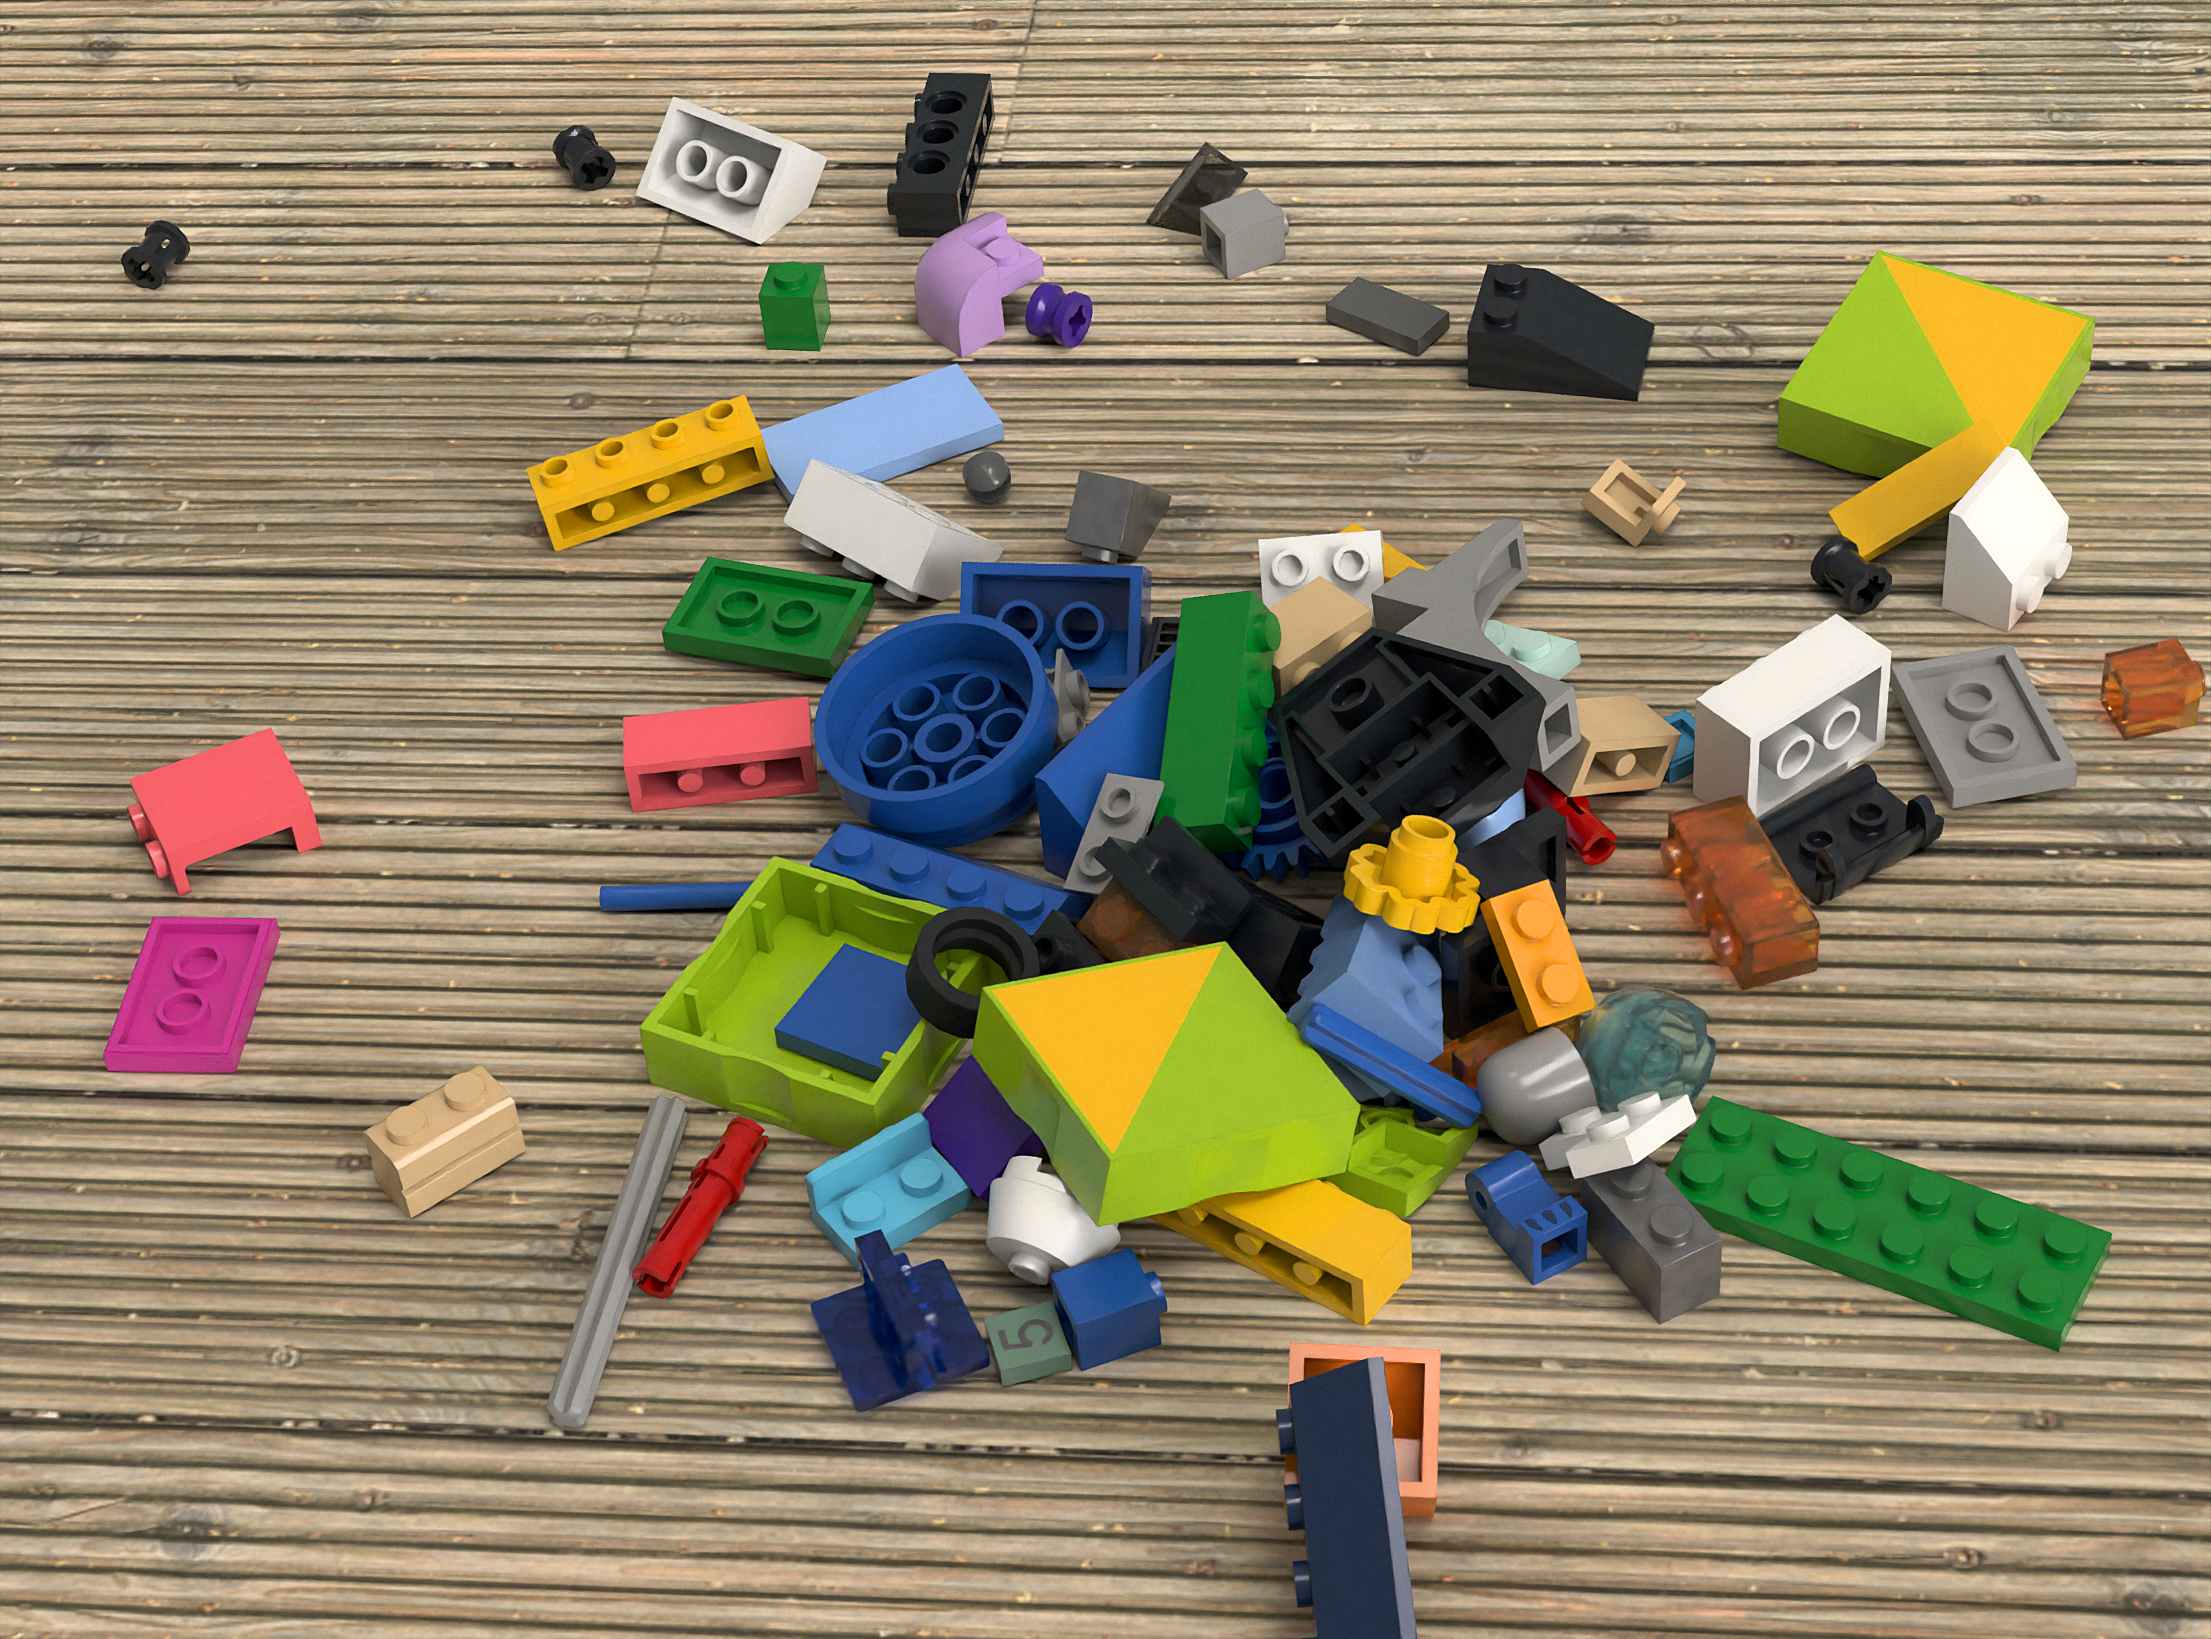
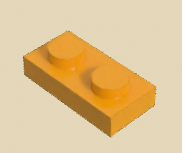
(1537, 955)

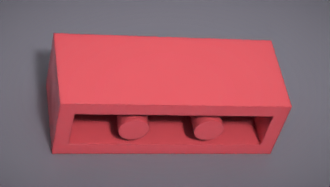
(720, 754)

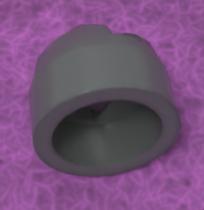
(987, 477)

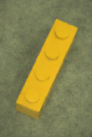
(1307, 1241)

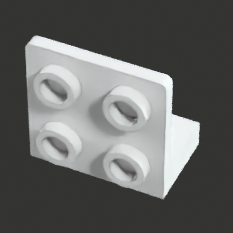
(1344, 559)

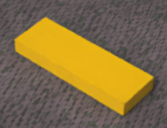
(1918, 491)

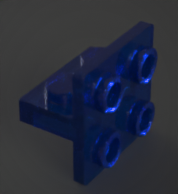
(898, 1327)

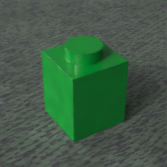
(794, 306)

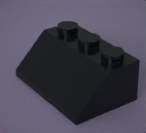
(1277, 942)

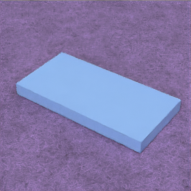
(886, 430)

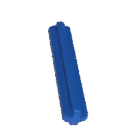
(1390, 1066)

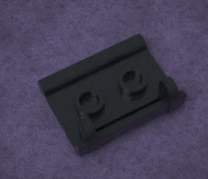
(1848, 832)

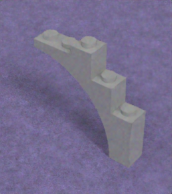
(1452, 610)

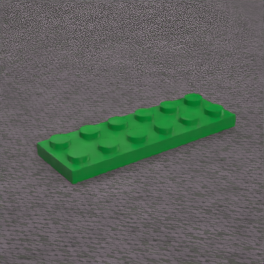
(1889, 1222)

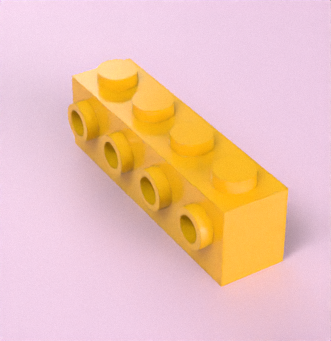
(650, 472)

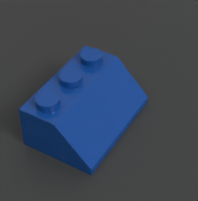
(1085, 609)

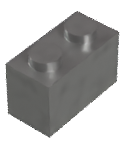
(1652, 1238)

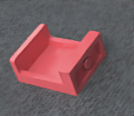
(220, 804)

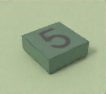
(1027, 1343)

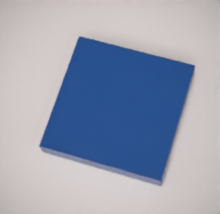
(851, 1013)

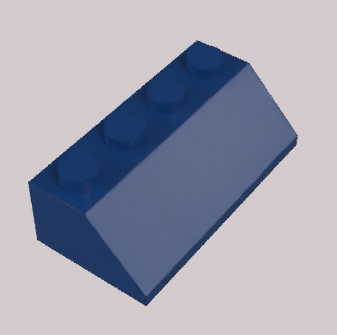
(1118, 741)
(942, 877)

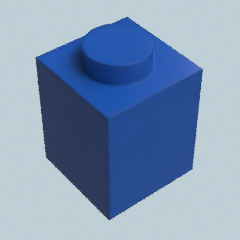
(1108, 1308)

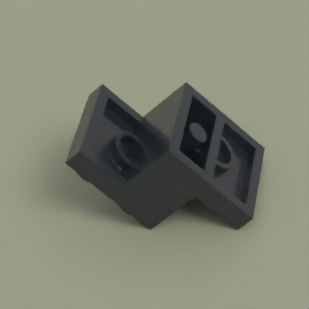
(1472, 974)

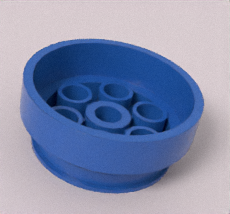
(939, 728)

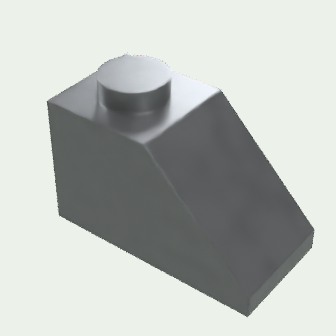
(1113, 516)

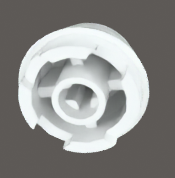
(1040, 1223)

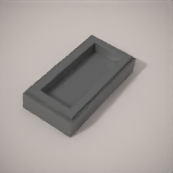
(1387, 316)

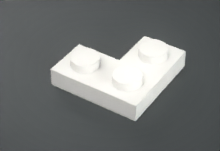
(1618, 1139)

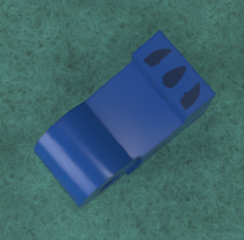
(1527, 1212)

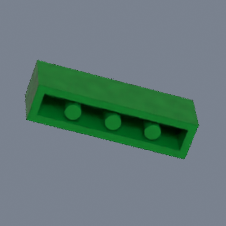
(1219, 718)

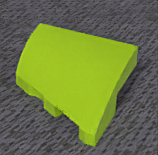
(1400, 1163)

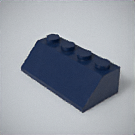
(1347, 1505)

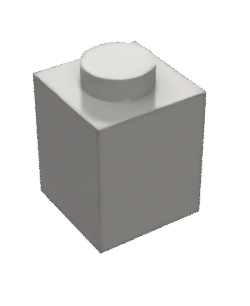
(1243, 233)

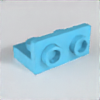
(886, 1185)

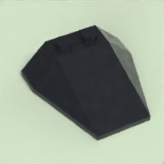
(1402, 734)

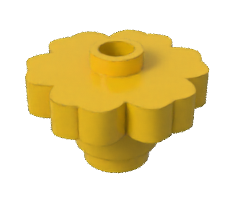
(1414, 879)

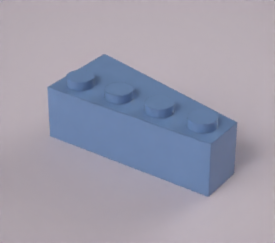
(1378, 980)

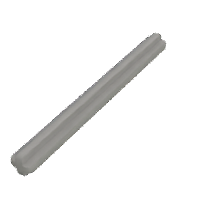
(618, 1256)

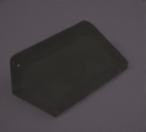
(1203, 182)

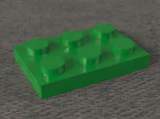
(769, 617)

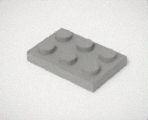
(1983, 726)

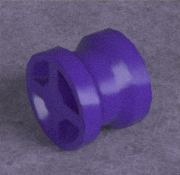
(1058, 314)

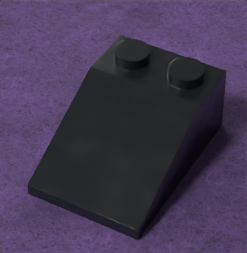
(1554, 338)

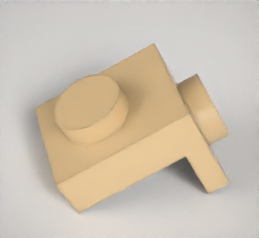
(1632, 503)

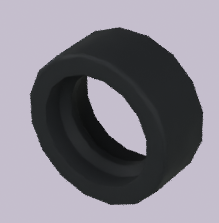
(965, 929)

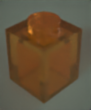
(2152, 689)

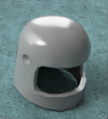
(1533, 1087)

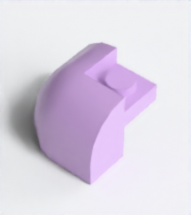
(966, 277)

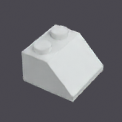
(2004, 544)

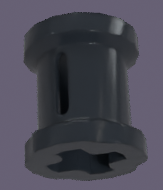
(588, 163)
(153, 253)
(1851, 575)

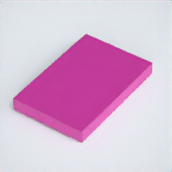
(192, 995)

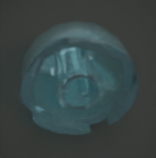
(1646, 1043)

